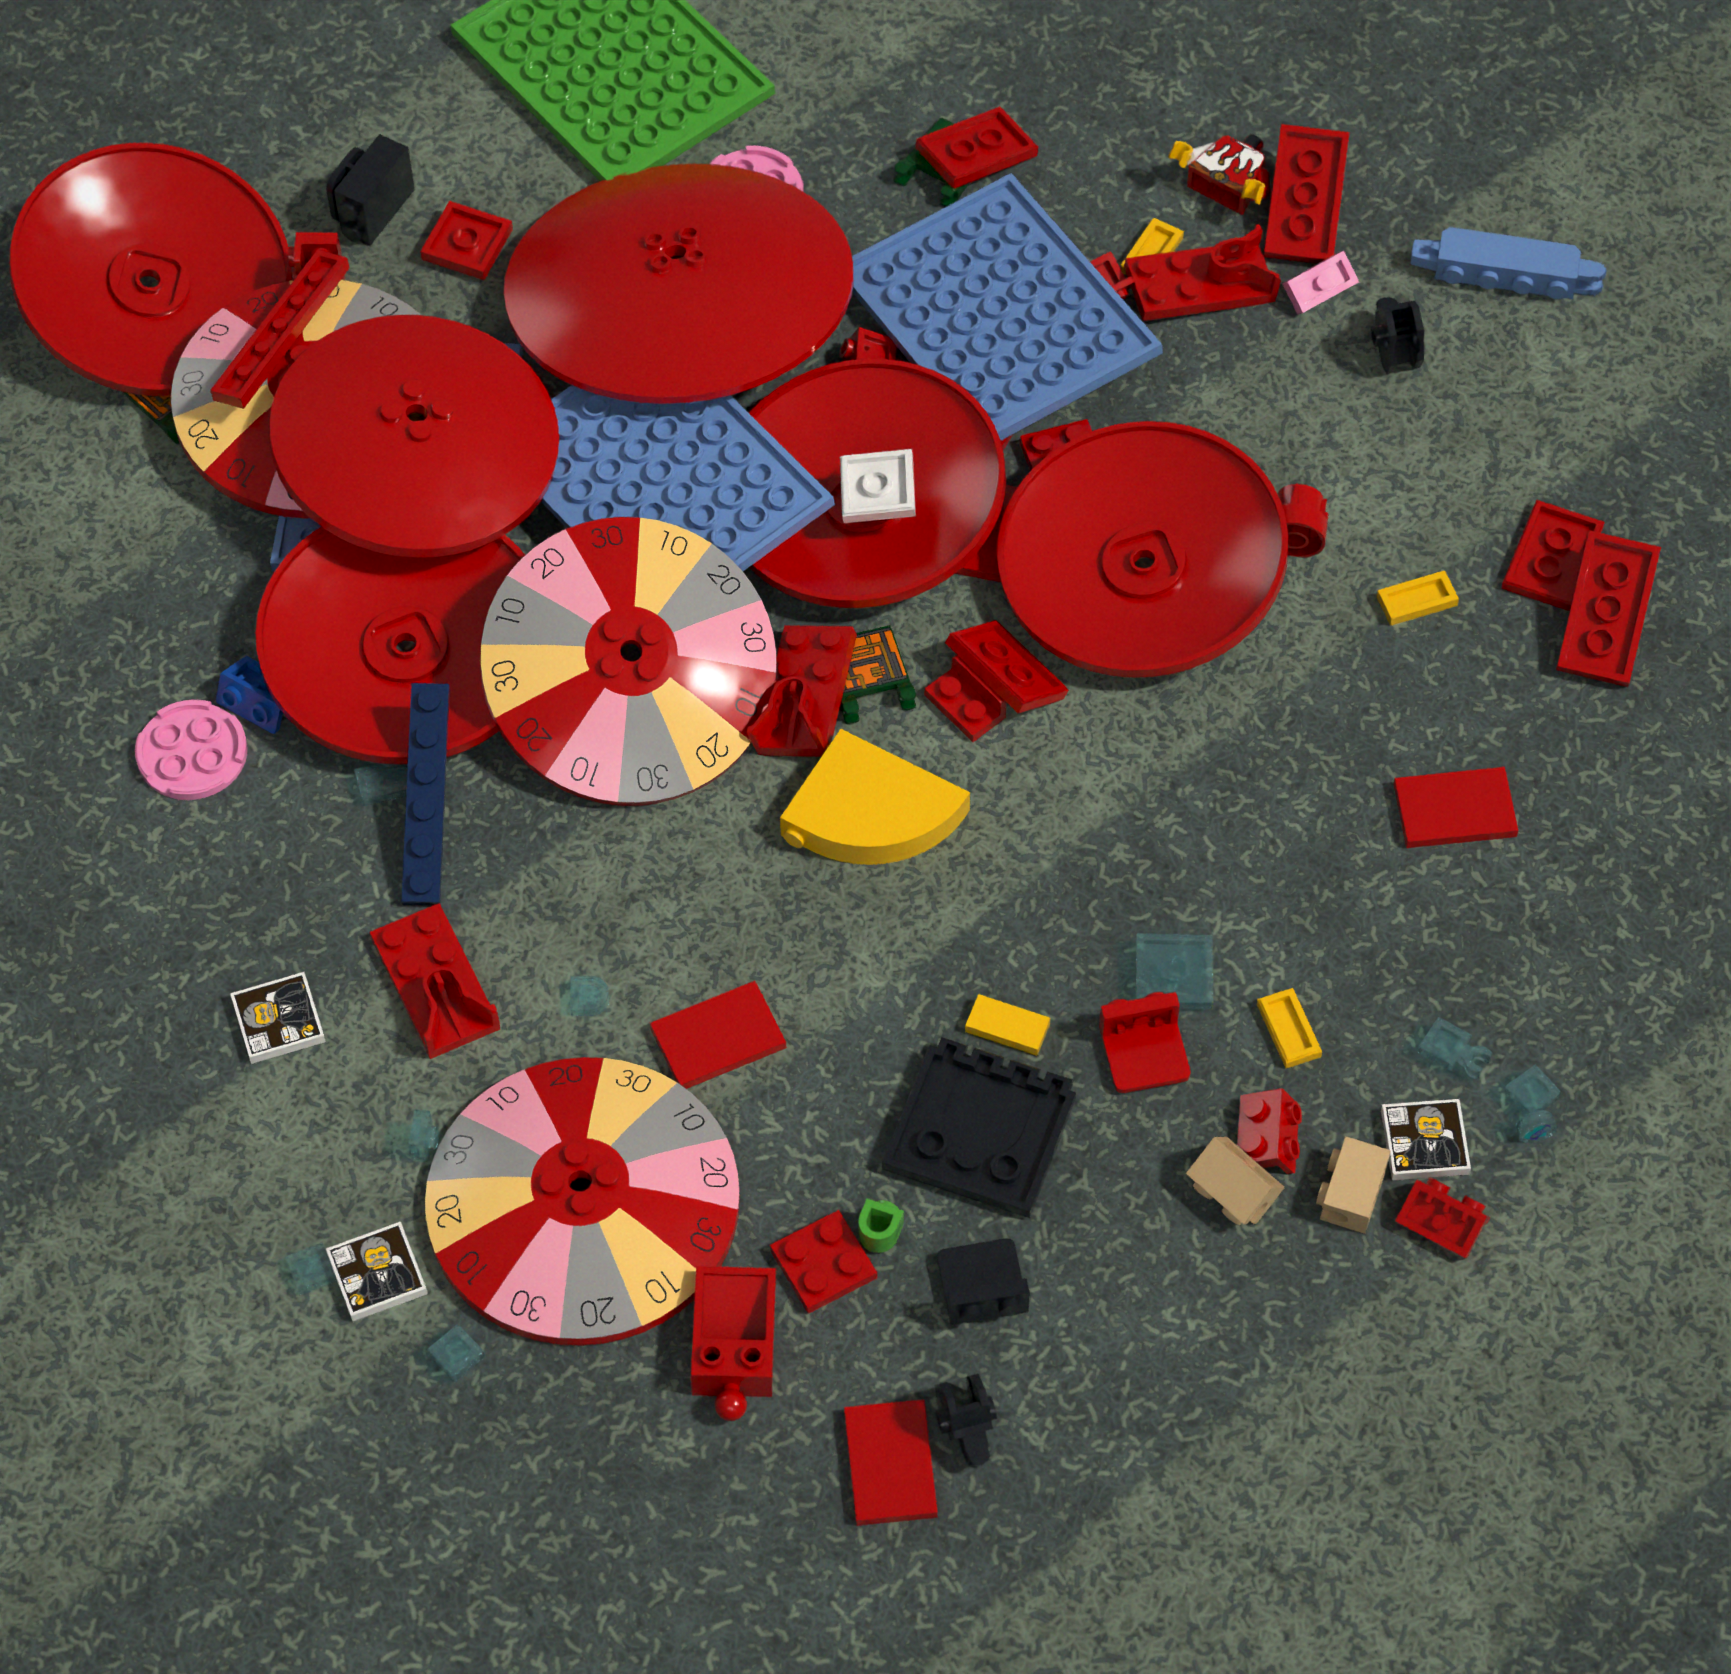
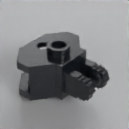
(1398, 333)
(967, 1421)

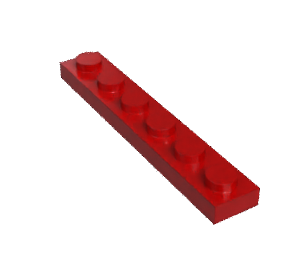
(280, 329)

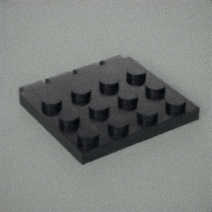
(980, 1127)

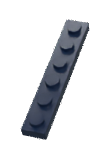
(425, 794)

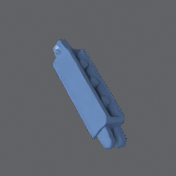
(1509, 263)

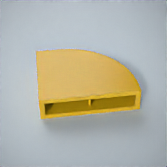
(871, 806)

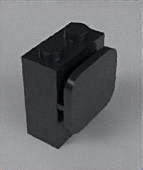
(370, 188)

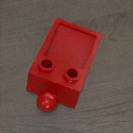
(733, 1336)

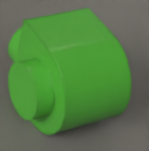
(880, 1225)

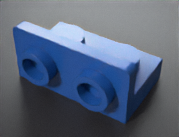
(246, 694)

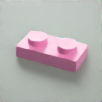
(1320, 282)

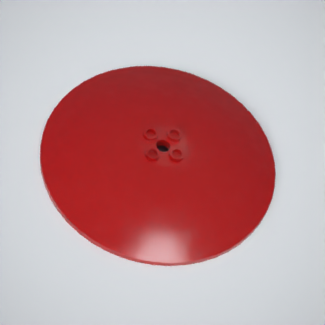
(623, 320)

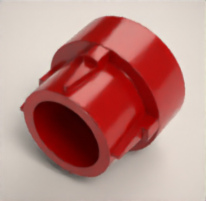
(1305, 519)

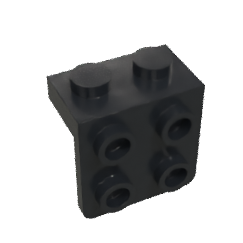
(982, 1281)

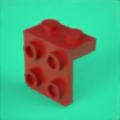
(1144, 1042)

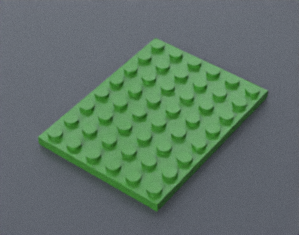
(615, 77)

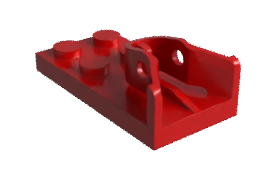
(1306, 194)
(1203, 278)
(1608, 608)
(806, 691)
(435, 981)

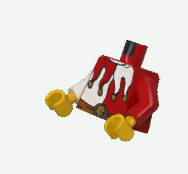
(1226, 170)

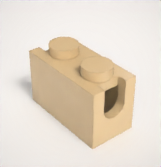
(1234, 1181)
(1354, 1184)

